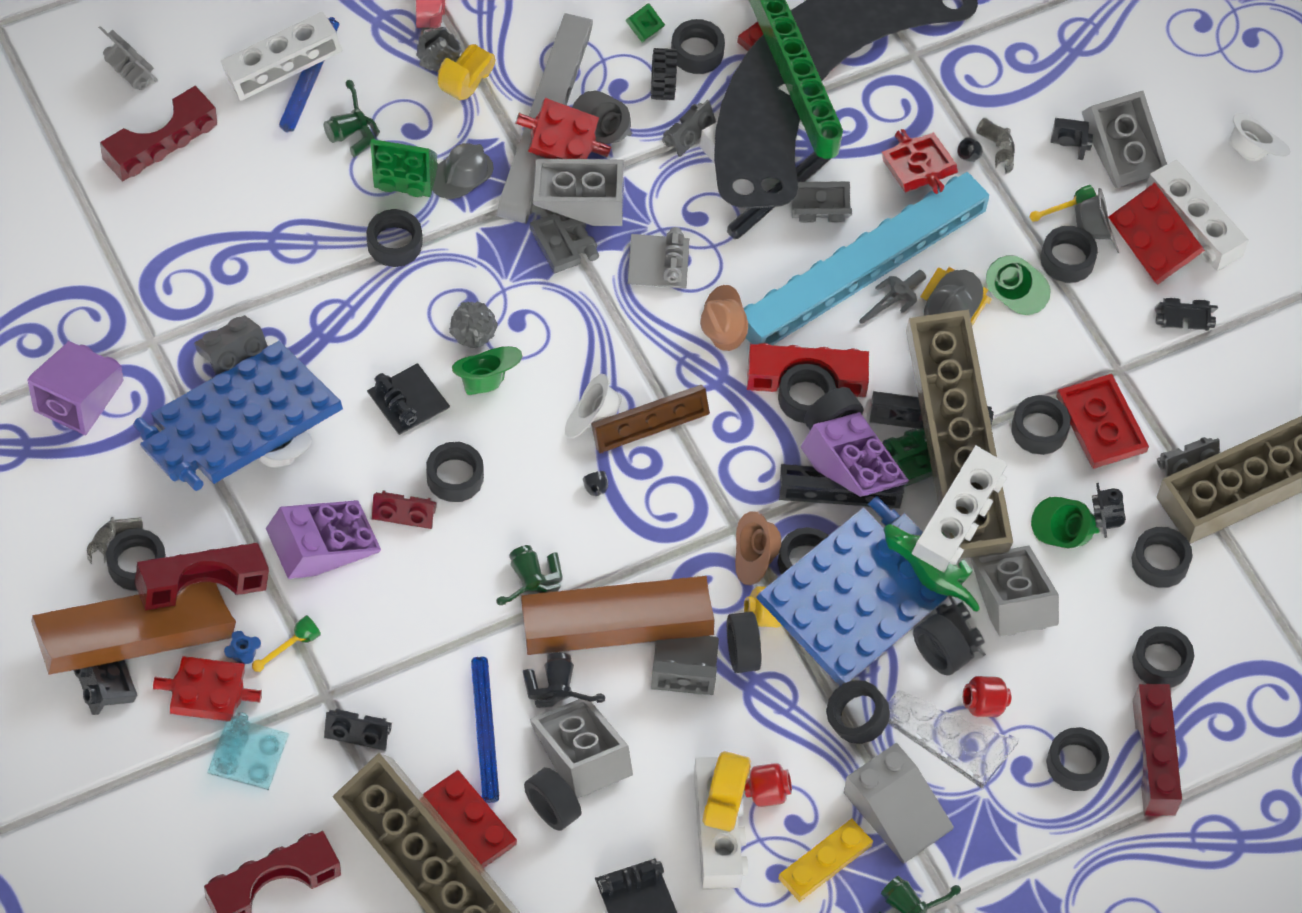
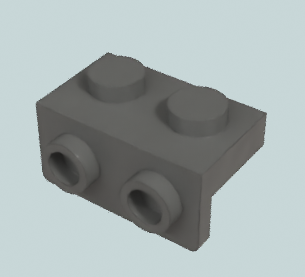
(822, 201)
(231, 344)

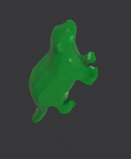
(941, 582)

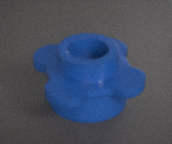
(245, 655)

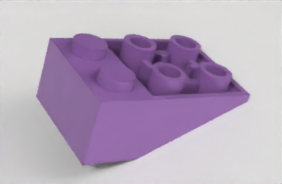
(852, 455)
(320, 537)

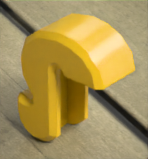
(463, 76)
(726, 791)

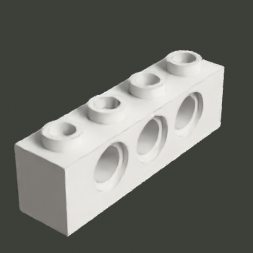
(281, 55)
(1192, 200)
(978, 468)
(716, 869)

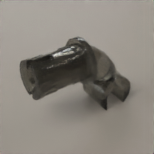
(1002, 139)
(108, 532)

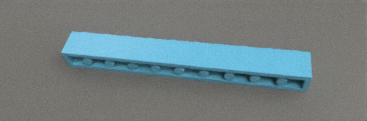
(865, 260)

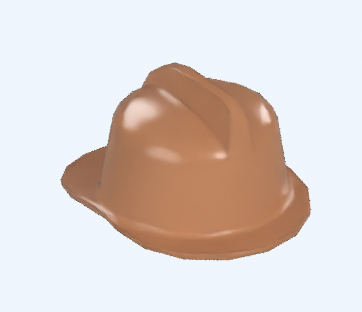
(724, 318)
(756, 547)

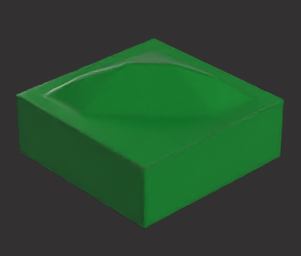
(645, 22)

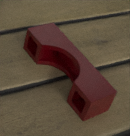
(132, 152)
(235, 567)
(1161, 772)
(307, 860)

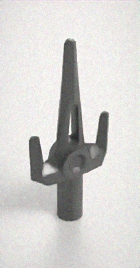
(900, 291)

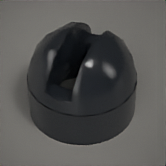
(965, 151)
(596, 482)

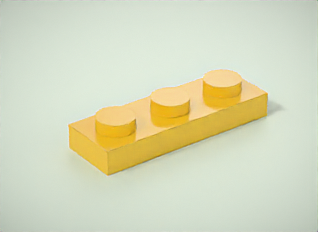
(825, 860)

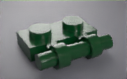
(914, 462)

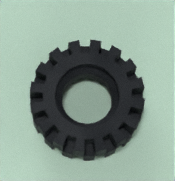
(663, 74)

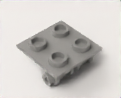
(127, 61)
(659, 259)

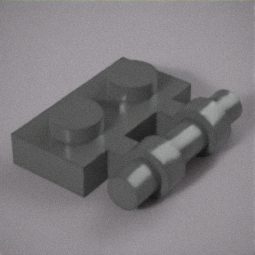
(557, 245)

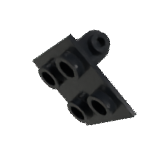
(407, 398)
(636, 889)

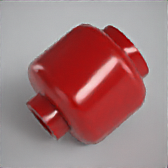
(986, 696)
(768, 785)

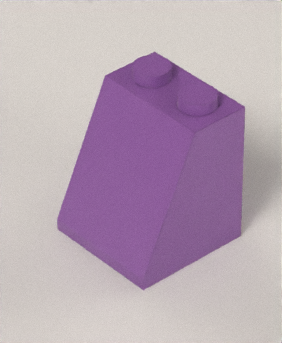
(74, 386)

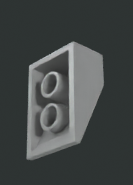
(1125, 138)
(581, 189)
(1016, 591)
(583, 747)
(898, 803)

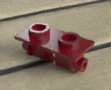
(400, 510)

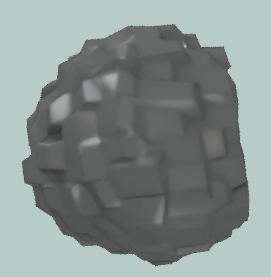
(436, 46)
(473, 324)

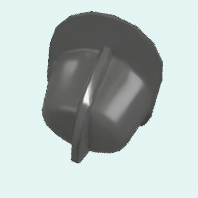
(613, 116)
(462, 171)
(1093, 218)
(955, 292)

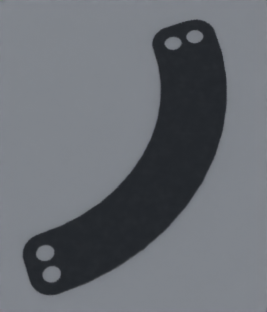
(760, 121)

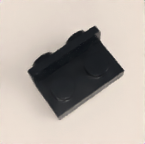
(106, 685)

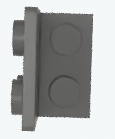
(686, 665)

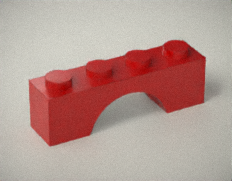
(770, 362)

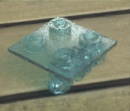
(248, 752)

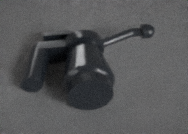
(559, 675)

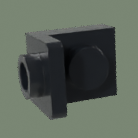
(1072, 133)

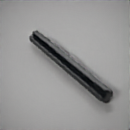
(753, 215)

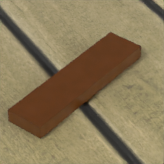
(650, 418)

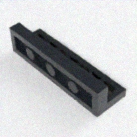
(899, 410)
(824, 490)

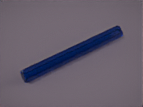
(302, 92)
(485, 729)

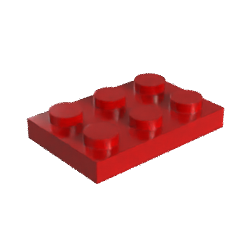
(1156, 233)
(1102, 421)
(470, 818)

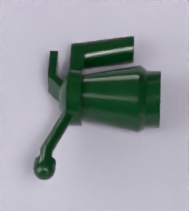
(344, 125)
(527, 567)
(903, 898)

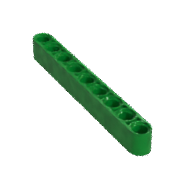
(800, 76)

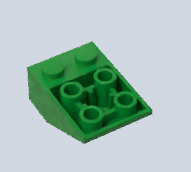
(403, 168)

